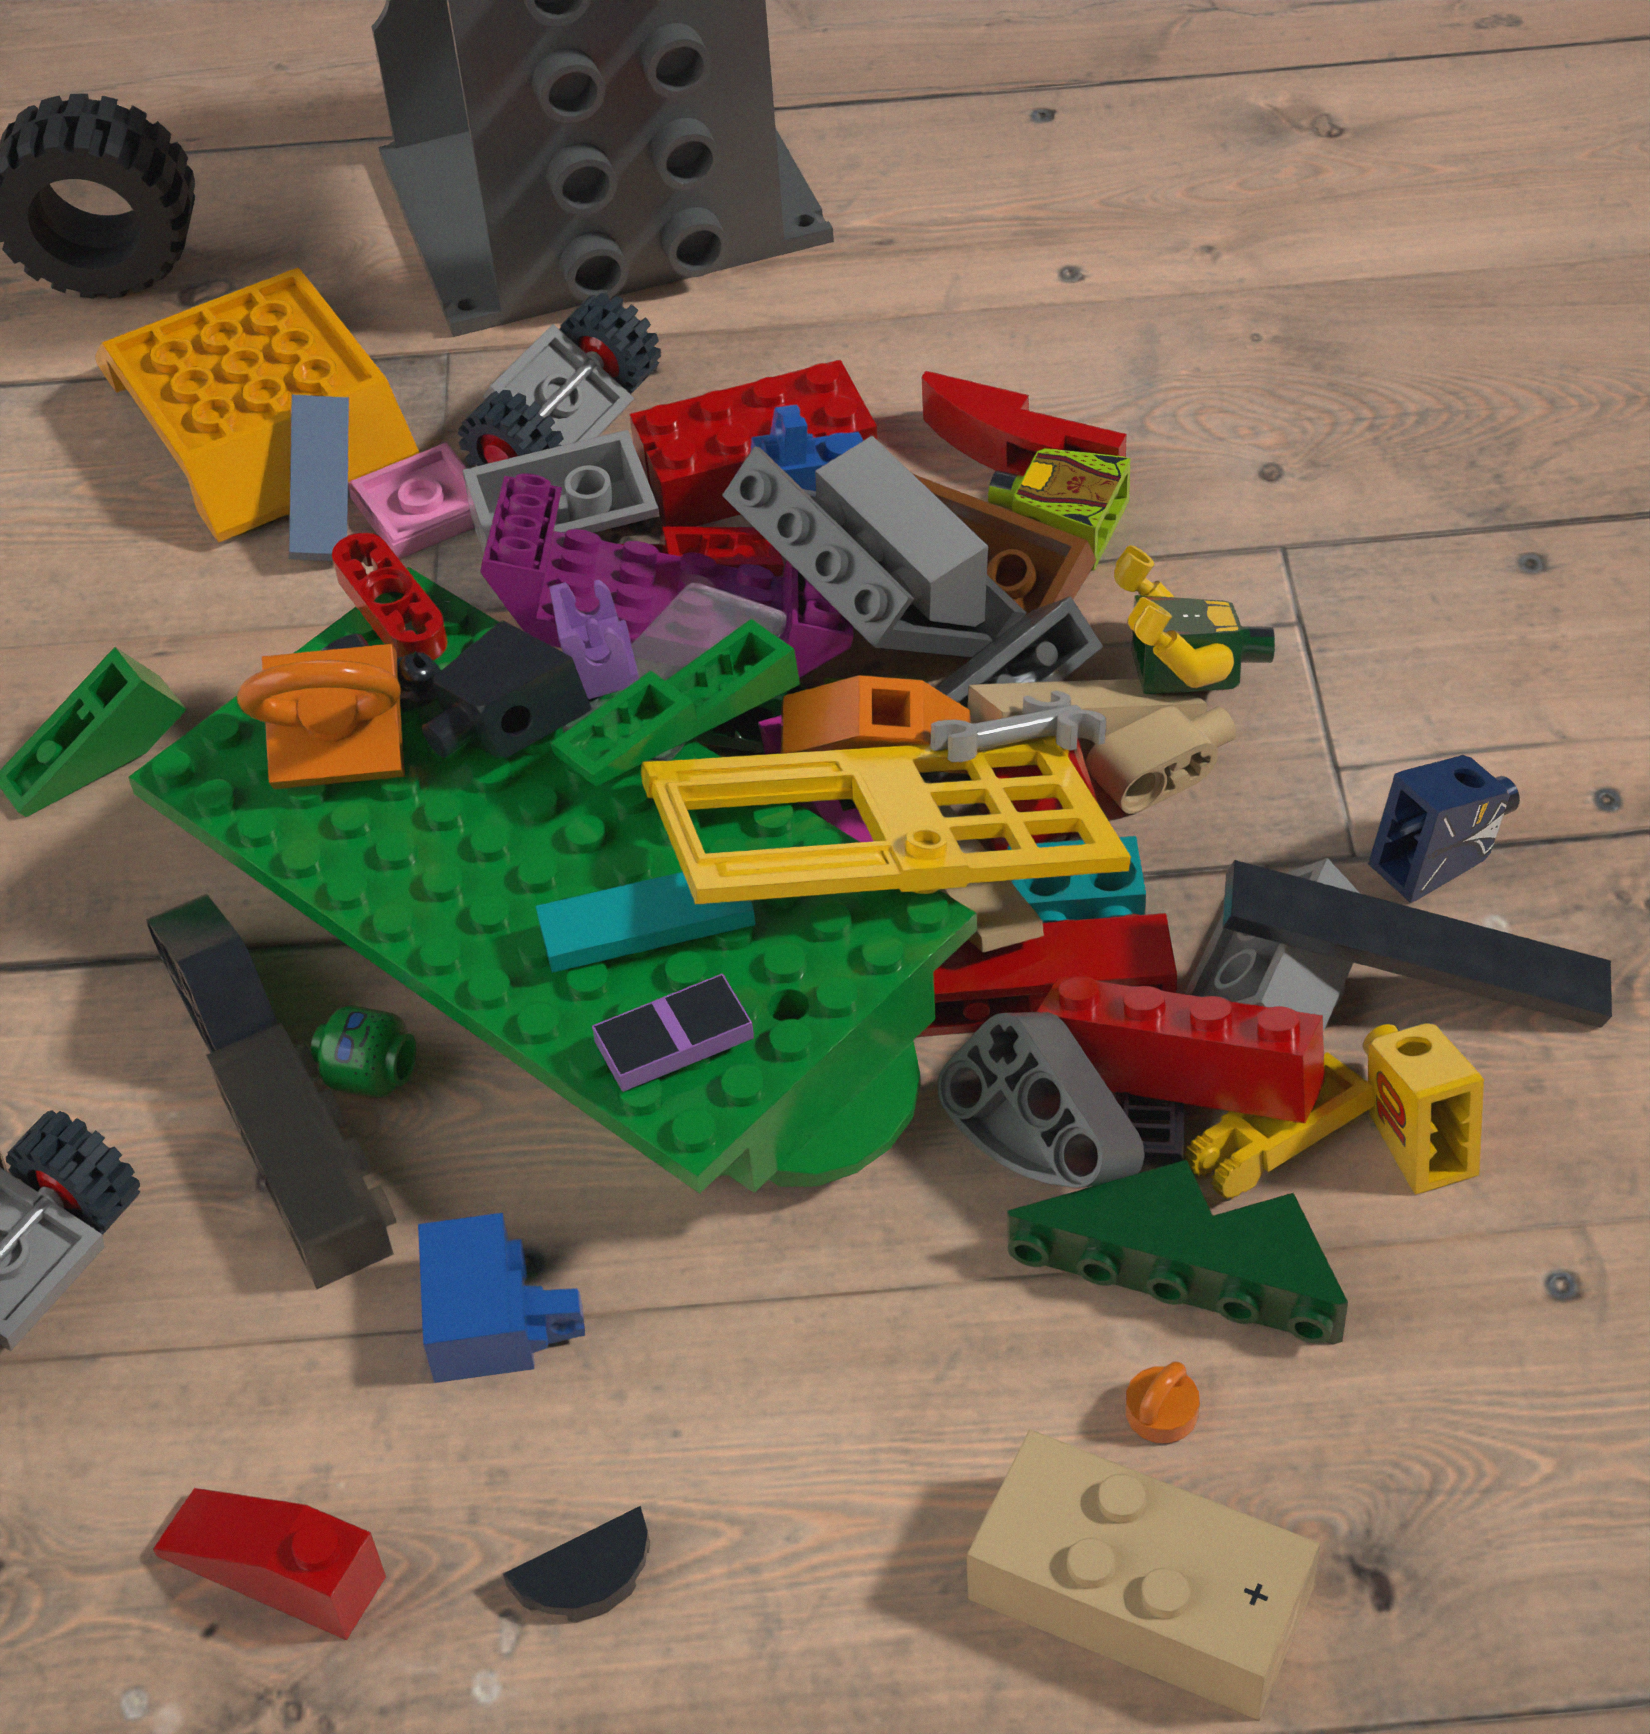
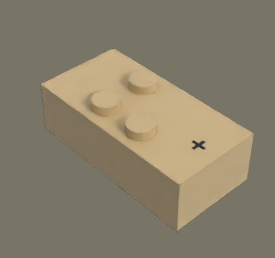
(1143, 1572)

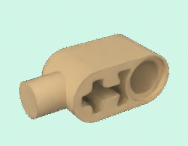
(1159, 756)

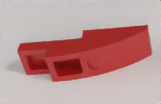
(998, 427)

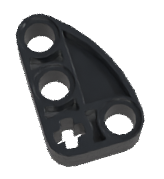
(211, 972)

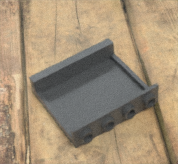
(848, 574)

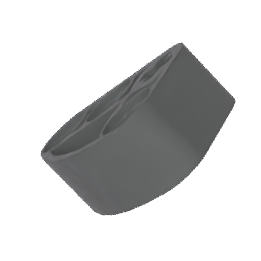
(1038, 1103)

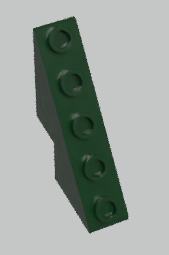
(1163, 1241)

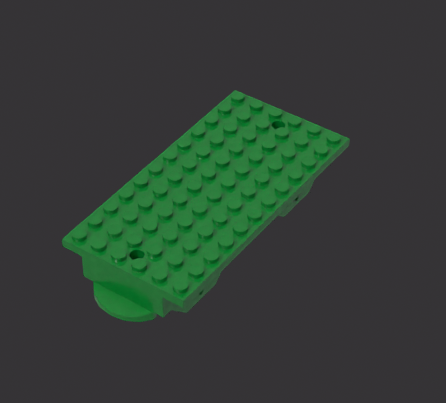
(443, 893)

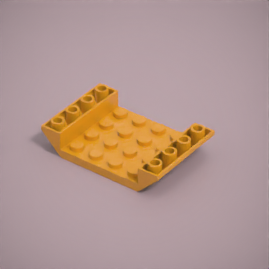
(223, 390)

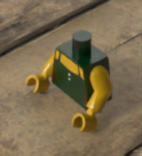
(1186, 640)

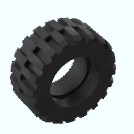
(110, 148)

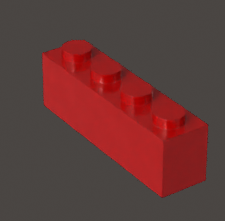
(1019, 976)
(1195, 1047)

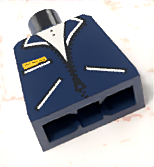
(1439, 824)

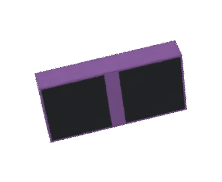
(672, 1032)

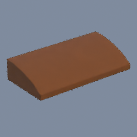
(1024, 556)

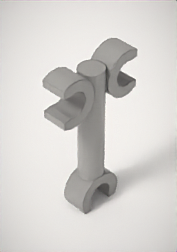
(1036, 721)

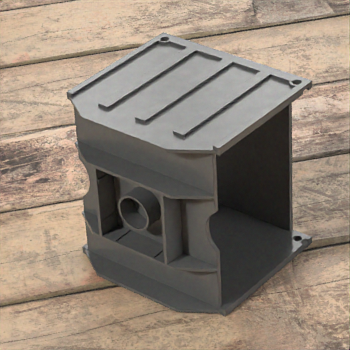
(584, 148)

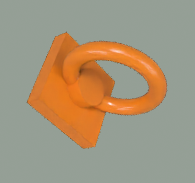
(328, 715)

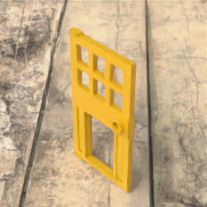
(911, 839)

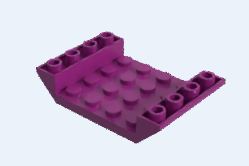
(529, 557)

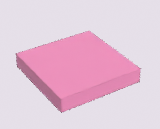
(415, 500)

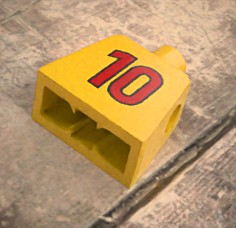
(1425, 1104)

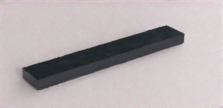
(1417, 944)

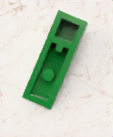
(96, 730)

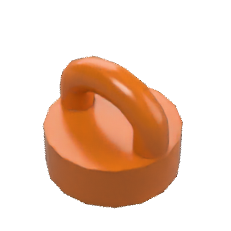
(1162, 1403)

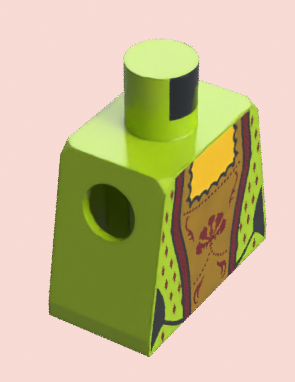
(1069, 492)

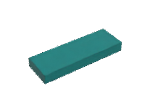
(632, 921)

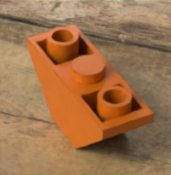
(865, 715)

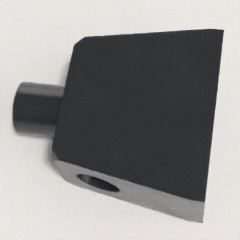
(504, 694)

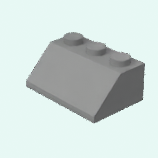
(598, 481)
(907, 532)
(1270, 972)

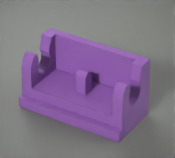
(595, 641)

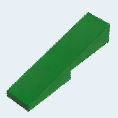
(661, 714)

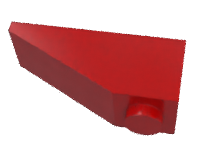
(278, 1556)

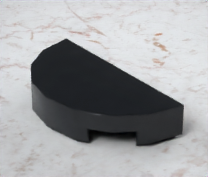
(587, 1572)

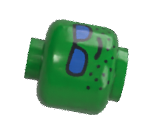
(364, 1051)

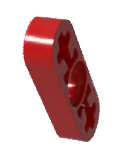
(388, 576)

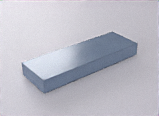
(318, 476)

